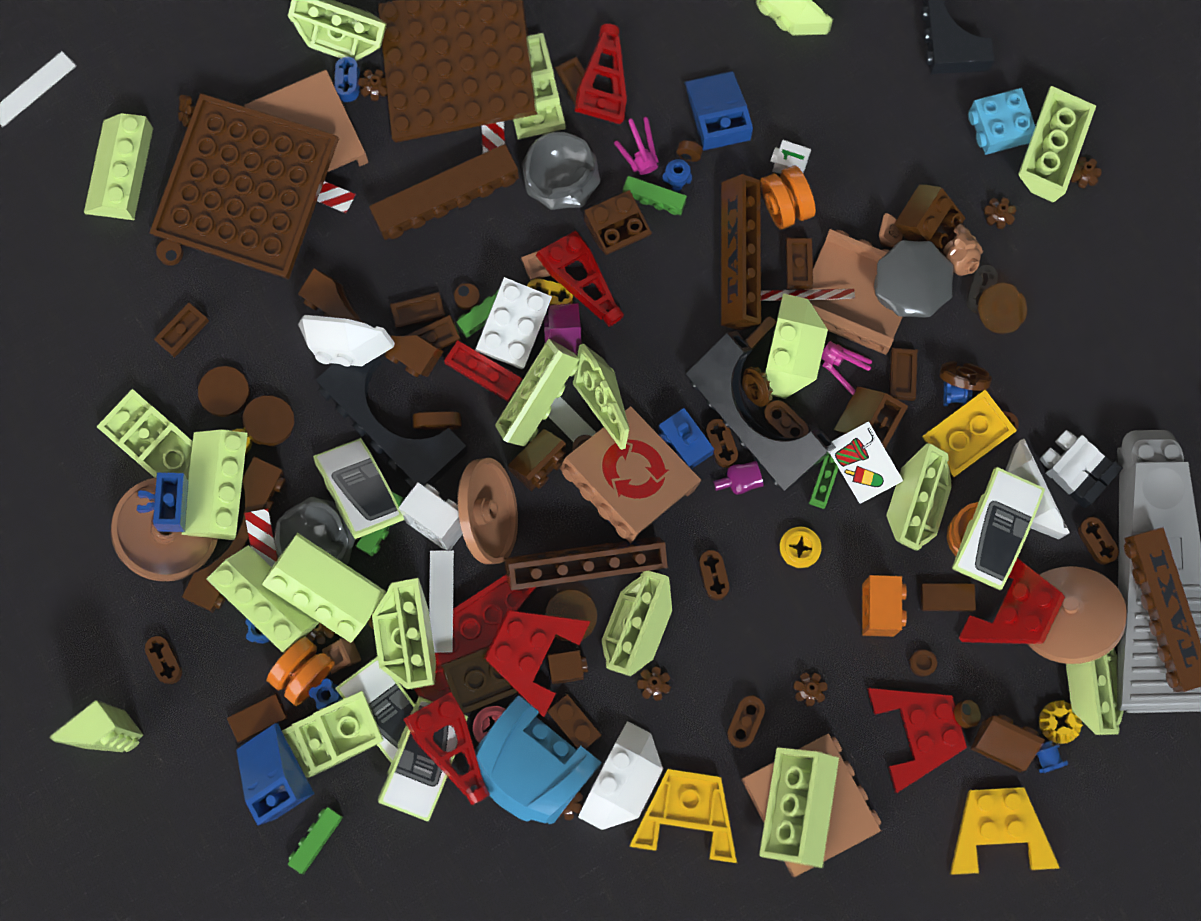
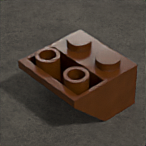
(930, 217)
(616, 223)
(874, 407)
(538, 460)
(1007, 743)

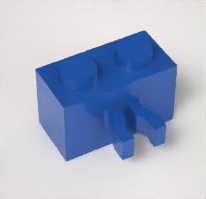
(685, 438)
(169, 503)

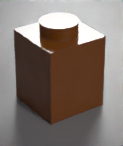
(567, 667)

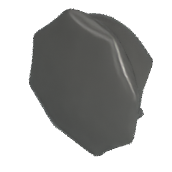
(560, 171)
(914, 279)
(319, 523)

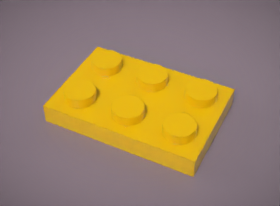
(970, 432)

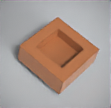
(534, 267)

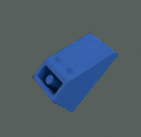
(719, 110)
(271, 776)

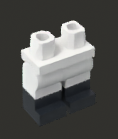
(1080, 469)

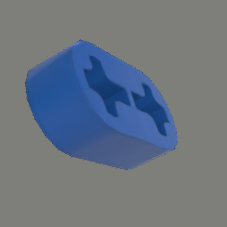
(351, 79)

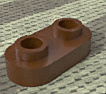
(788, 421)
(746, 722)

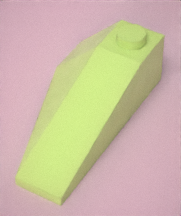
(601, 392)

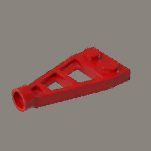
(600, 103)
(565, 252)
(431, 719)

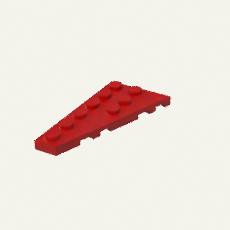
(475, 627)

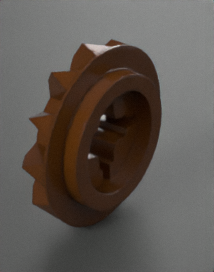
(757, 386)

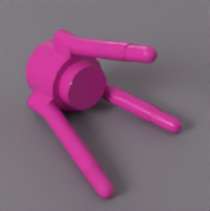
(645, 160)
(835, 355)

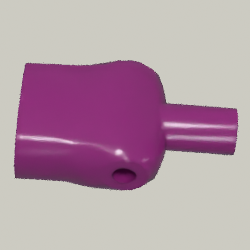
(741, 478)

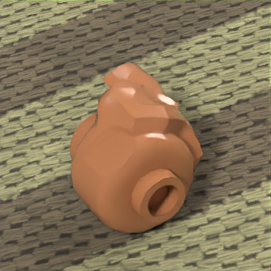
(963, 251)

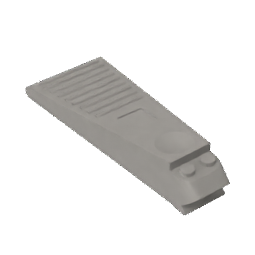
(1154, 495)

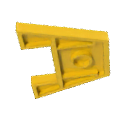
(689, 802)
(1000, 818)

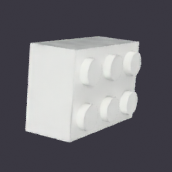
(513, 323)
(432, 516)

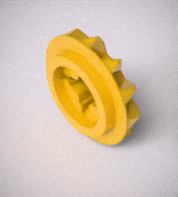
(809, 540)
(1048, 722)

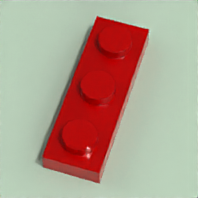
(483, 371)

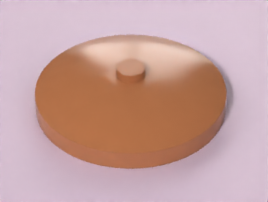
(487, 511)
(150, 552)
(1088, 619)

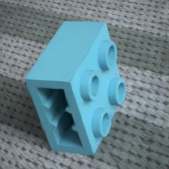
(1002, 121)

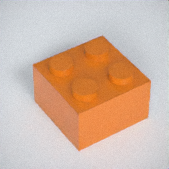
(883, 605)

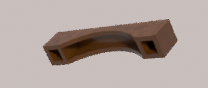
(329, 295)
(259, 485)

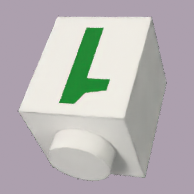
(790, 155)

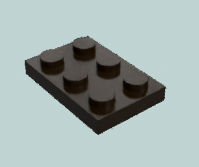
(475, 681)

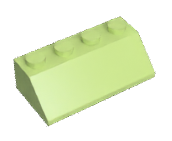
(1056, 144)
(119, 167)
(536, 393)
(215, 484)
(241, 584)
(324, 587)
(100, 729)
(799, 806)

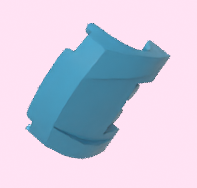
(531, 766)

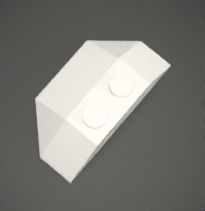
(344, 340)
(1047, 518)
(624, 780)

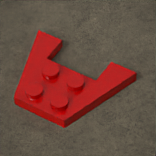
(1024, 614)
(522, 646)
(929, 727)

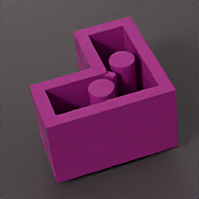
(563, 326)

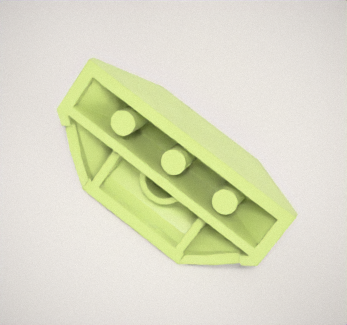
(797, 16)
(337, 27)
(795, 347)
(920, 497)
(637, 623)
(405, 635)
(1095, 693)

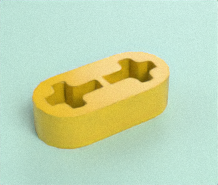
(552, 288)

